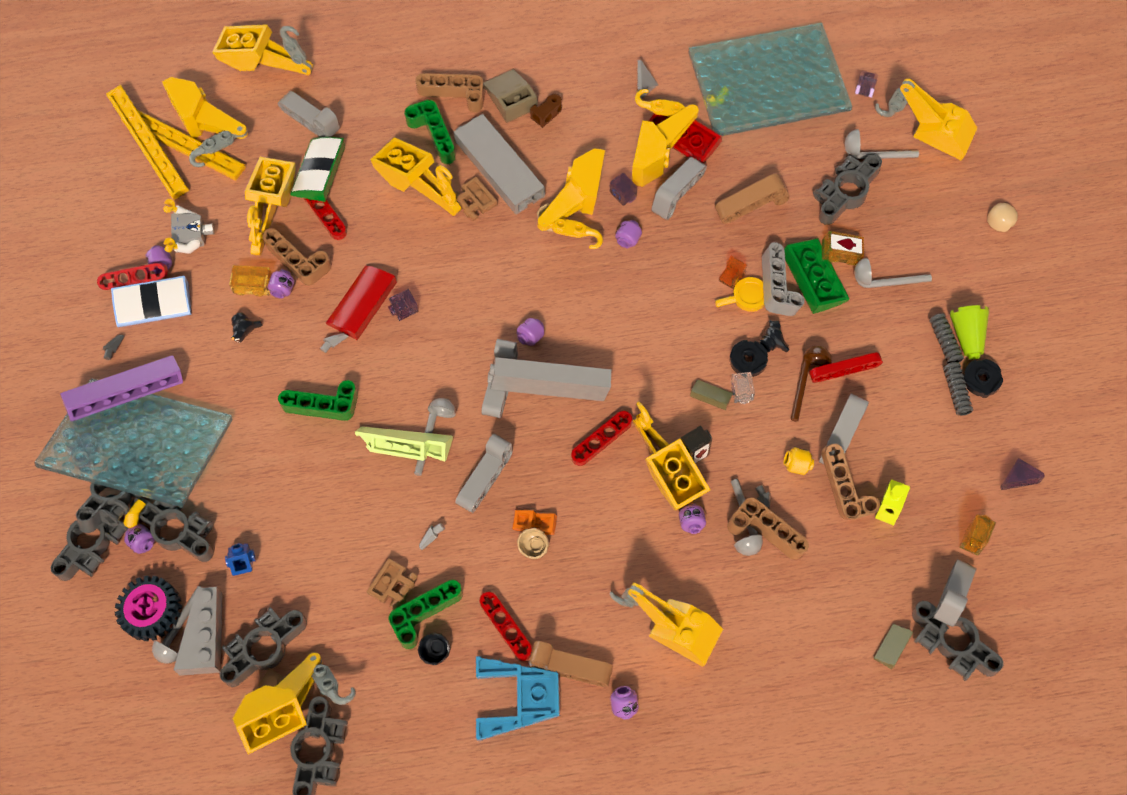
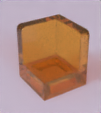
(733, 273)

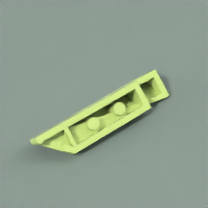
(406, 443)

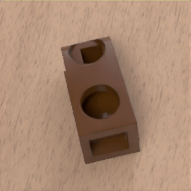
(547, 111)

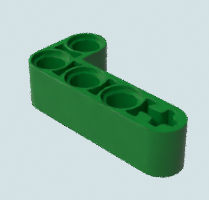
(419, 115)
(289, 399)
(428, 610)

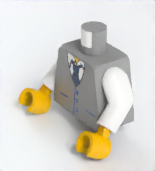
(186, 229)

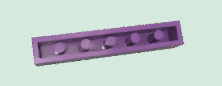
(121, 388)

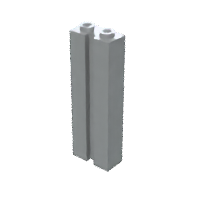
(499, 164)
(549, 379)

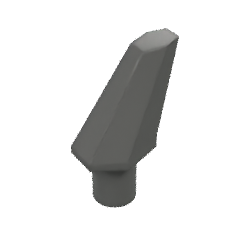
(112, 346)
(764, 496)

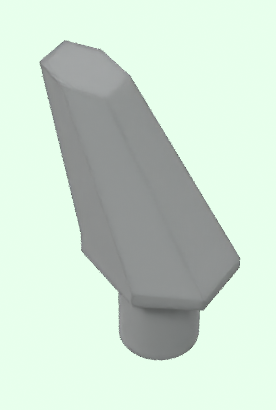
(332, 341)
(431, 535)

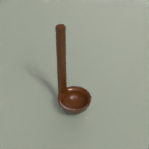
(815, 356)

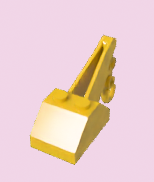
(657, 140)
(408, 166)
(268, 185)
(577, 195)
(671, 466)

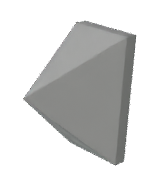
(644, 79)

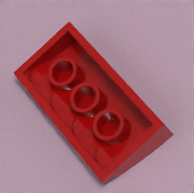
(696, 141)
(362, 301)

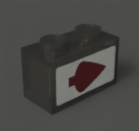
(698, 443)

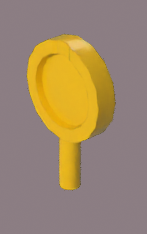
(747, 295)

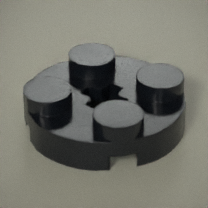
(753, 349)
(993, 377)

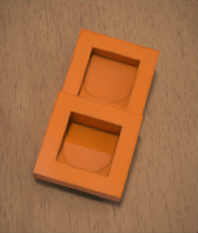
(530, 519)

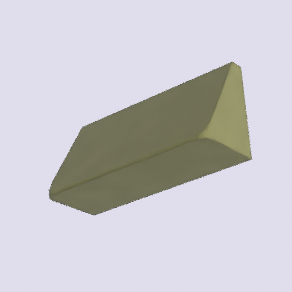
(711, 394)
(893, 646)

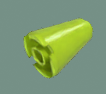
(971, 329)

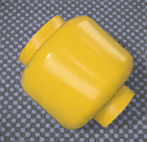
(798, 461)

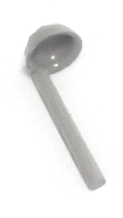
(852, 147)
(863, 277)
(439, 407)
(752, 544)
(160, 650)

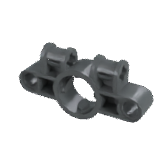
(849, 172)
(102, 509)
(189, 539)
(88, 559)
(239, 650)
(965, 662)
(318, 725)

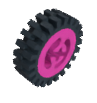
(138, 602)

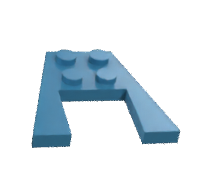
(536, 697)

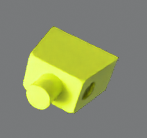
(893, 499)

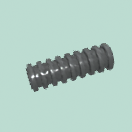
(946, 338)
(958, 389)

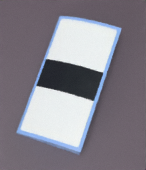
(151, 301)

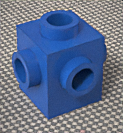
(240, 559)

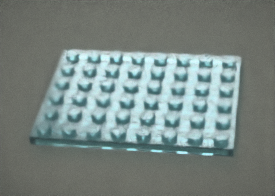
(769, 79)
(138, 447)

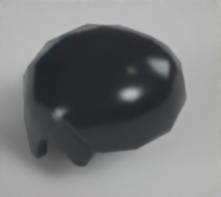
(434, 648)

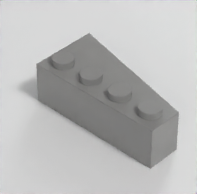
(202, 635)

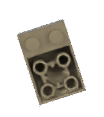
(511, 95)

